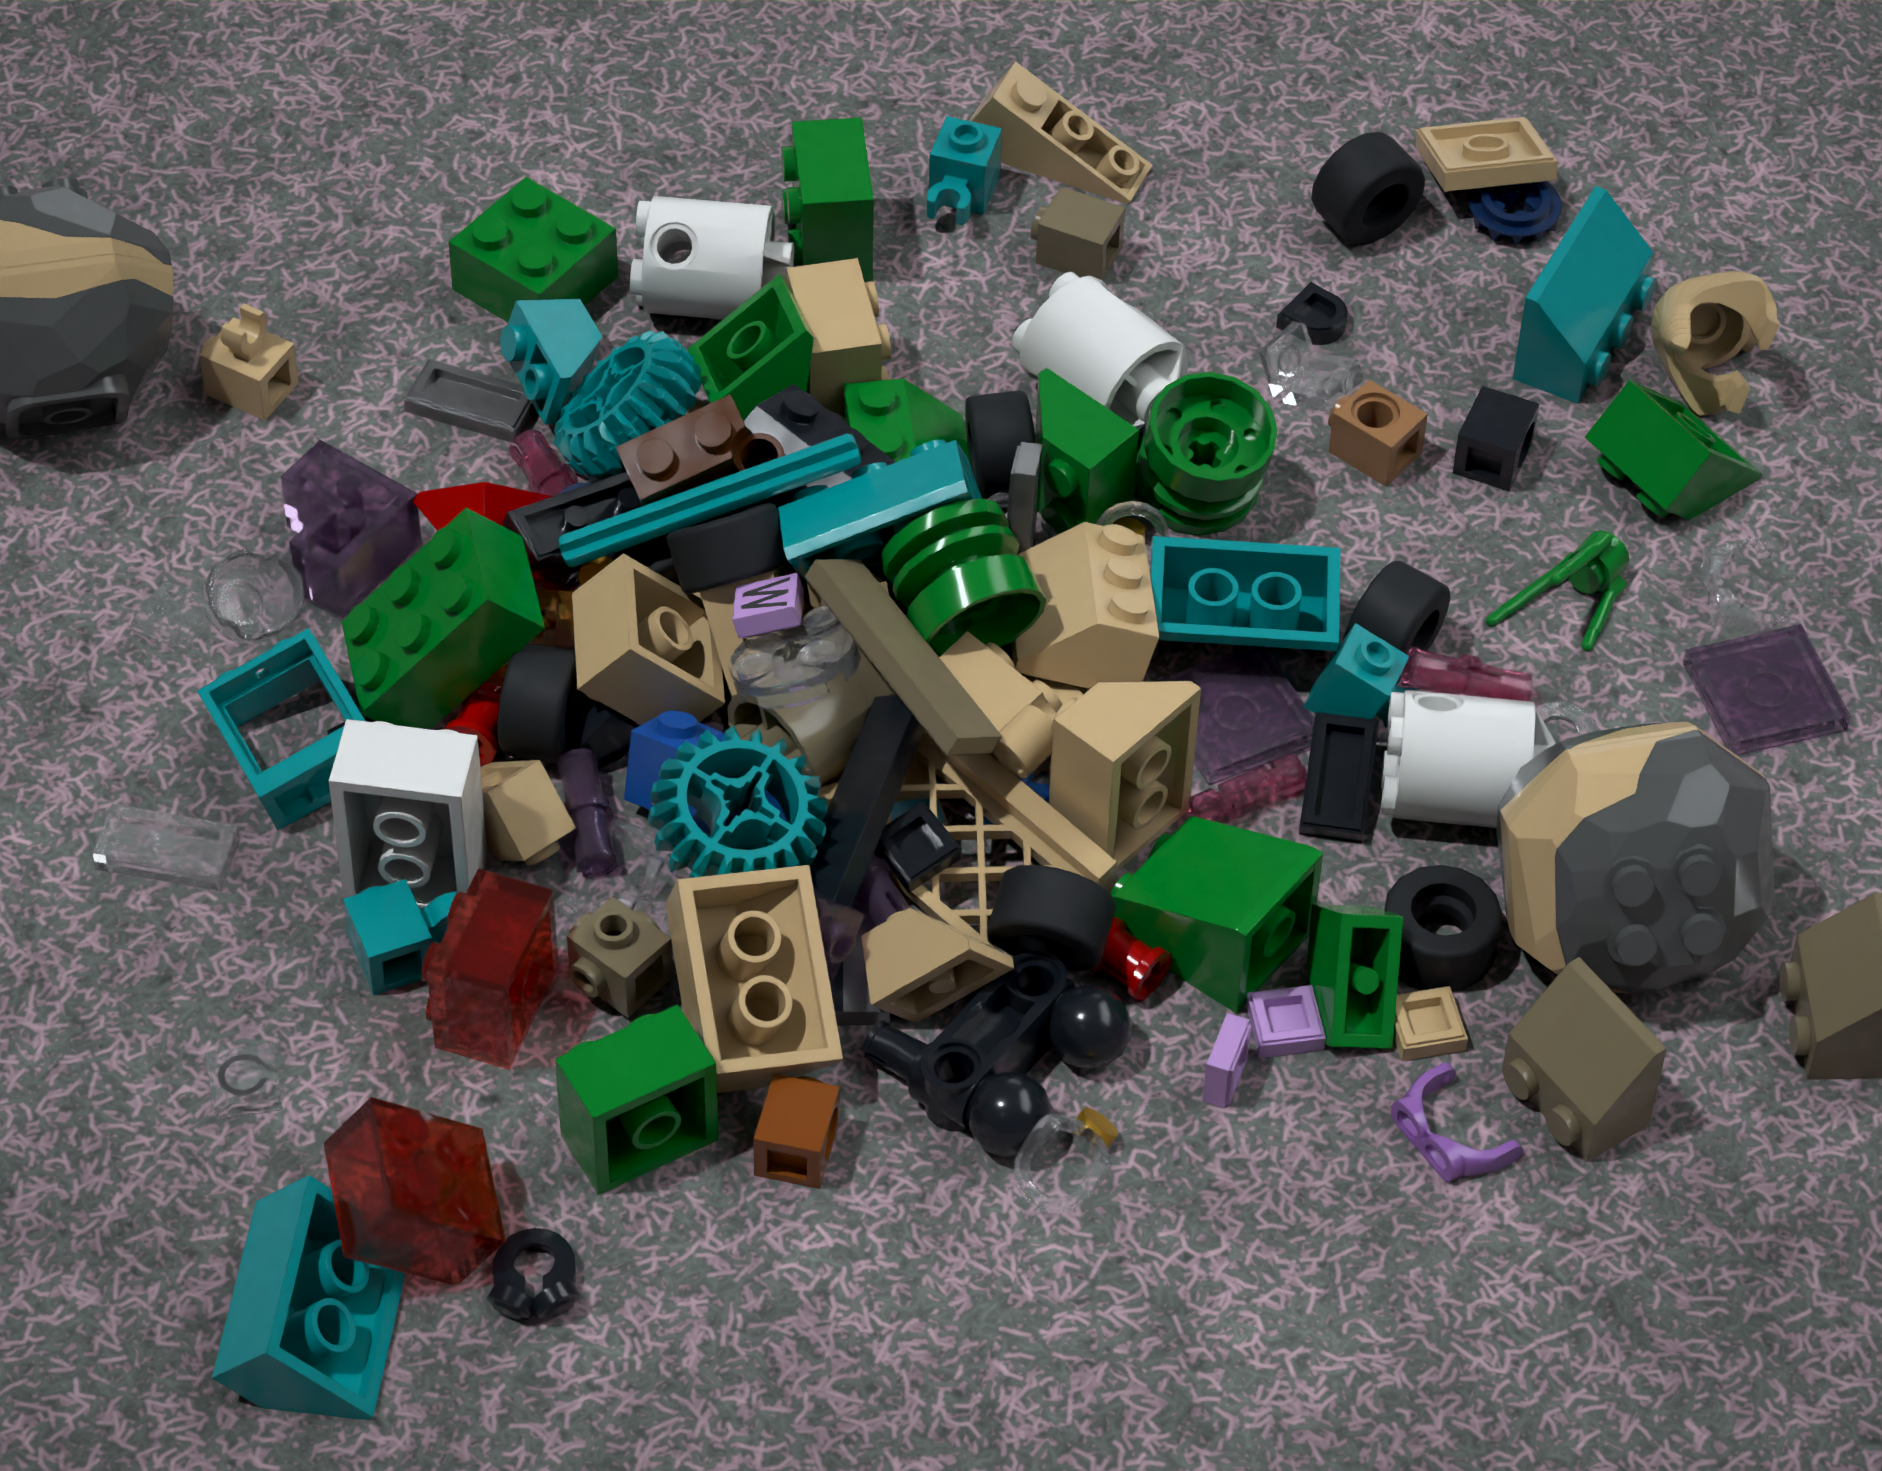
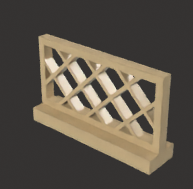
(1016, 815)

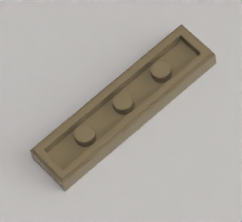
(903, 657)

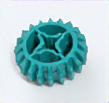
(623, 398)
(700, 780)

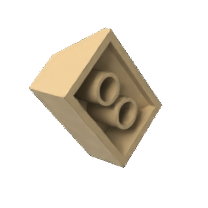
(1096, 610)
(1125, 762)
(754, 974)

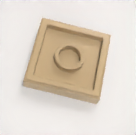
(1486, 154)

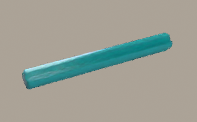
(709, 500)

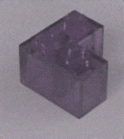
(348, 525)

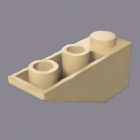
(1057, 139)

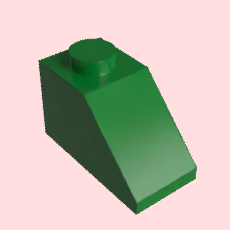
(1355, 973)

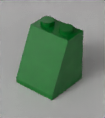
(1222, 905)

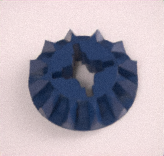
(1540, 211)

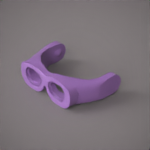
(1454, 1158)

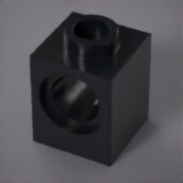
(1495, 438)

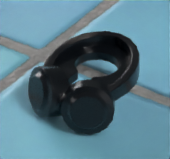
(509, 1287)

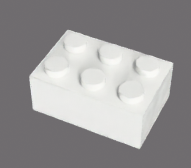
(407, 809)

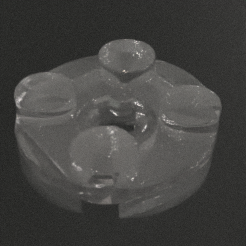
(794, 663)

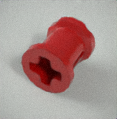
(480, 718)
(1133, 961)

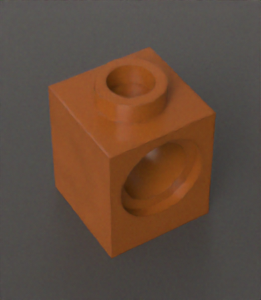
(796, 1130)

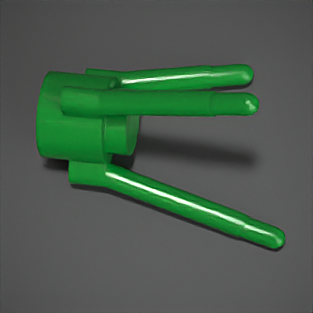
(1590, 569)

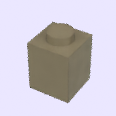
(1078, 234)

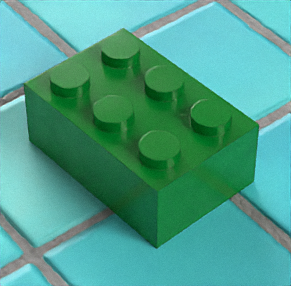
(442, 623)

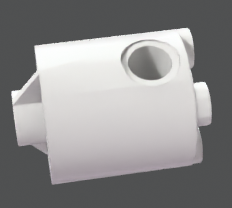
(728, 260)
(1101, 347)
(1456, 755)

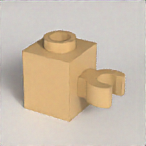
(249, 365)

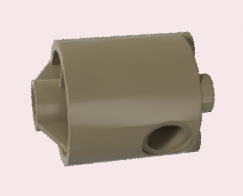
(820, 729)

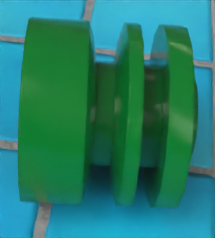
(1205, 452)
(963, 575)

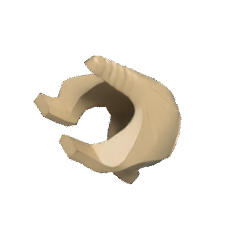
(1704, 326)

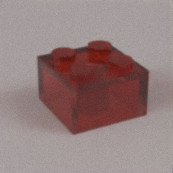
(491, 968)
(413, 1192)

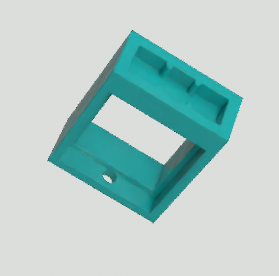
(238, 695)

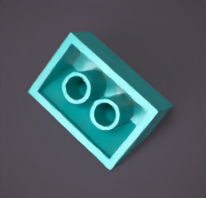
(1584, 301)
(873, 506)
(1246, 593)
(302, 1317)

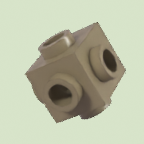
(619, 956)

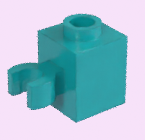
(963, 168)
(1358, 677)
(393, 933)

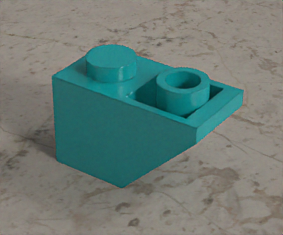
(550, 350)

